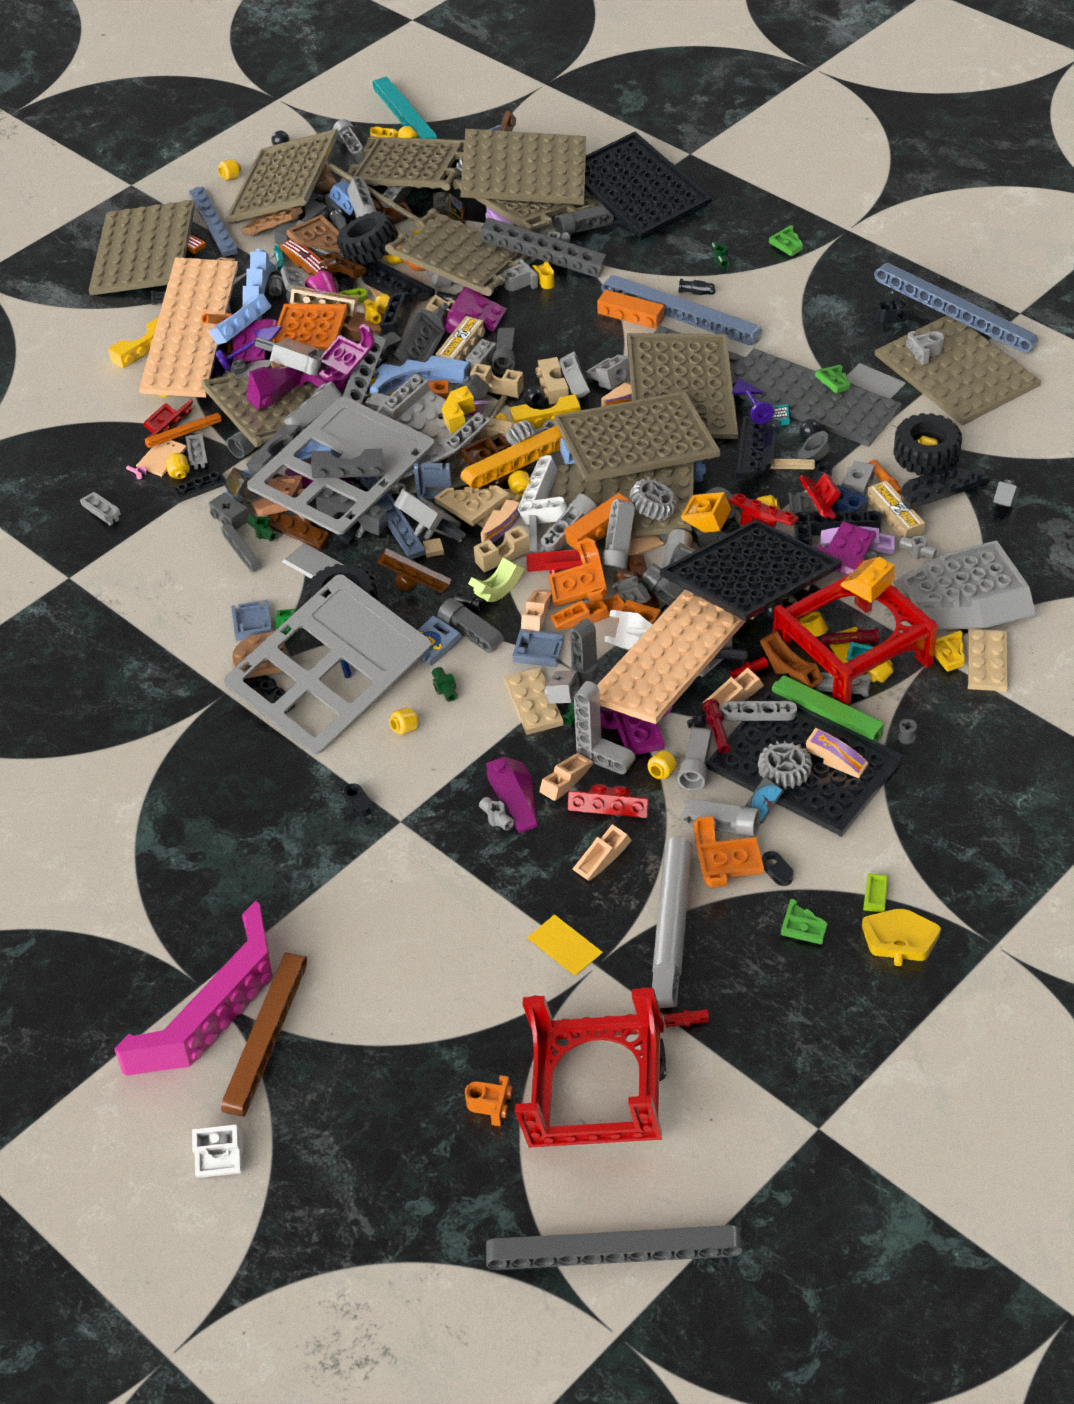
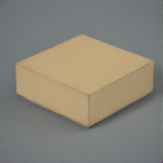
(433, 547)

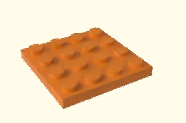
(311, 323)

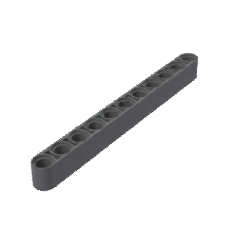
(613, 1247)

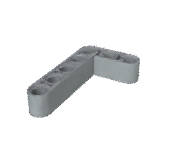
(589, 733)

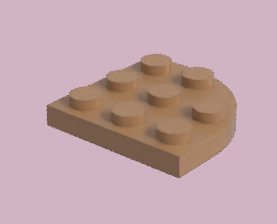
(247, 646)

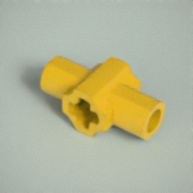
(372, 311)

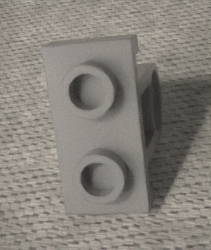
(520, 277)
(925, 345)

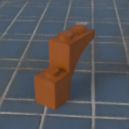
(786, 661)

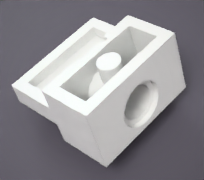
(217, 1150)

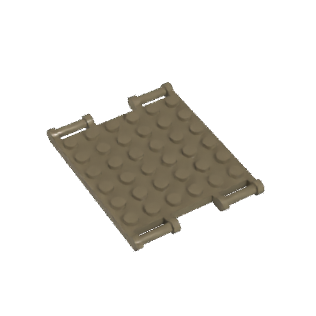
(408, 162)
(526, 212)
(455, 253)
(255, 424)

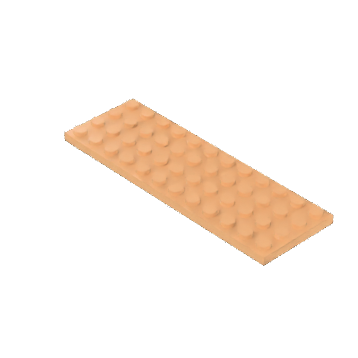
(181, 345)
(667, 658)

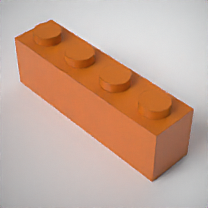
(630, 309)
(592, 525)

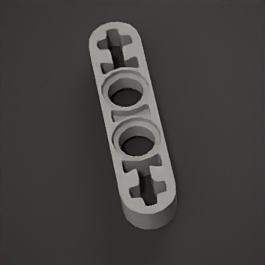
(758, 707)

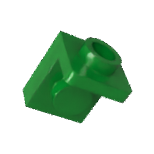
(282, 616)

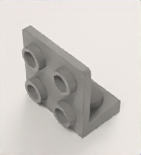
(291, 278)

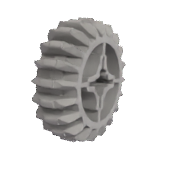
(653, 499)
(784, 759)

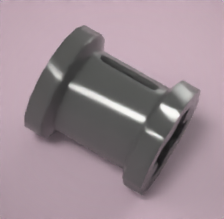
(907, 730)

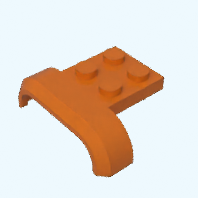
(582, 580)
(724, 858)

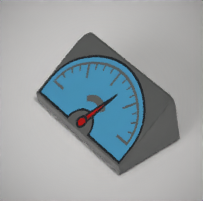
(765, 798)

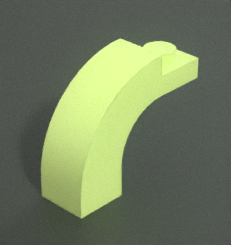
(499, 583)

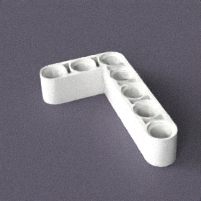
(535, 498)

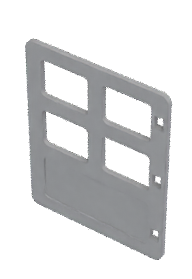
(348, 430)
(355, 631)

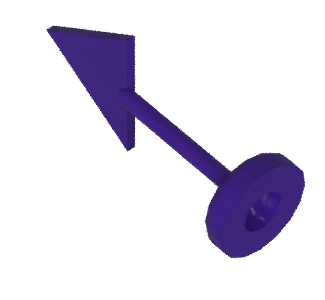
(266, 333)
(761, 411)

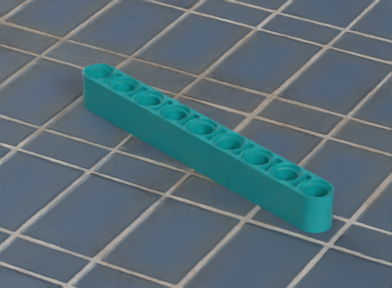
(402, 108)

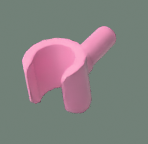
(138, 471)

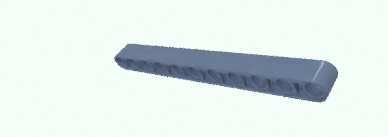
(931, 295)
(688, 311)

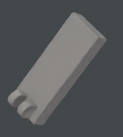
(196, 450)
(101, 508)
(534, 548)
(859, 686)

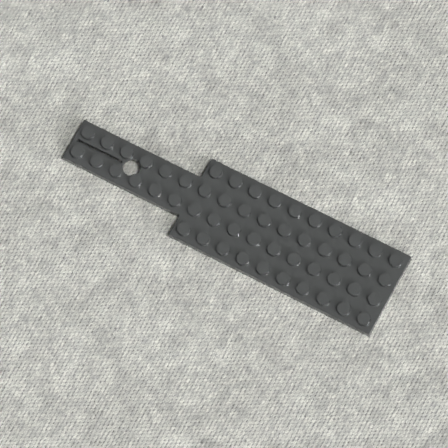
(850, 414)

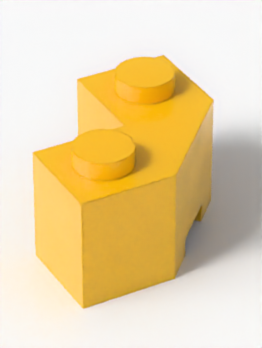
(456, 406)

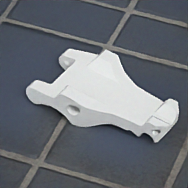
(630, 629)

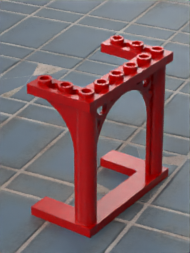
(917, 638)
(648, 1023)

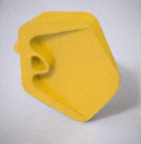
(900, 935)

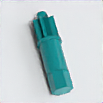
(280, 257)

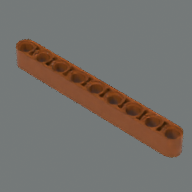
(264, 1035)

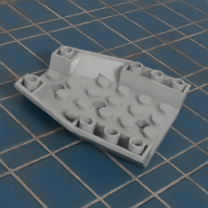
(421, 410)
(976, 601)

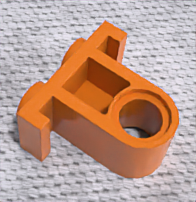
(491, 1098)

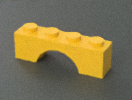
(127, 352)
(538, 417)

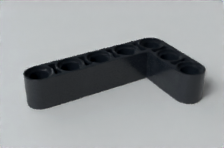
(812, 523)

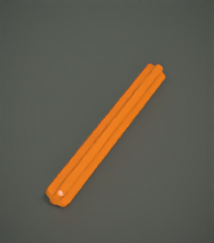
(183, 430)

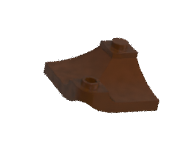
(485, 448)

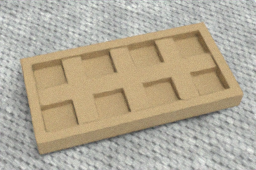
(987, 660)
(530, 701)

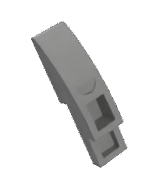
(574, 375)

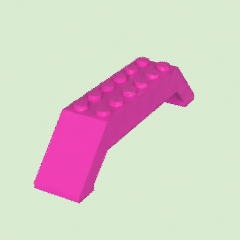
(207, 1012)

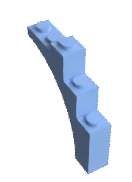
(257, 275)
(392, 377)

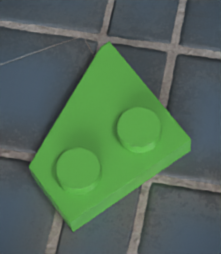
(787, 241)
(834, 378)
(803, 924)

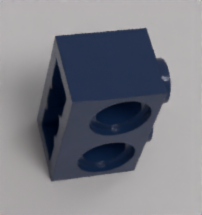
(850, 501)

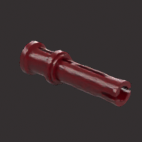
(826, 639)
(715, 719)

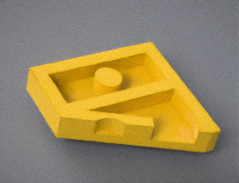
(950, 651)

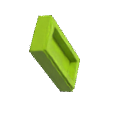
(875, 892)

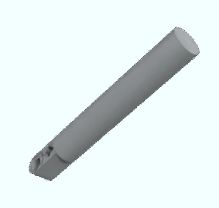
(671, 921)

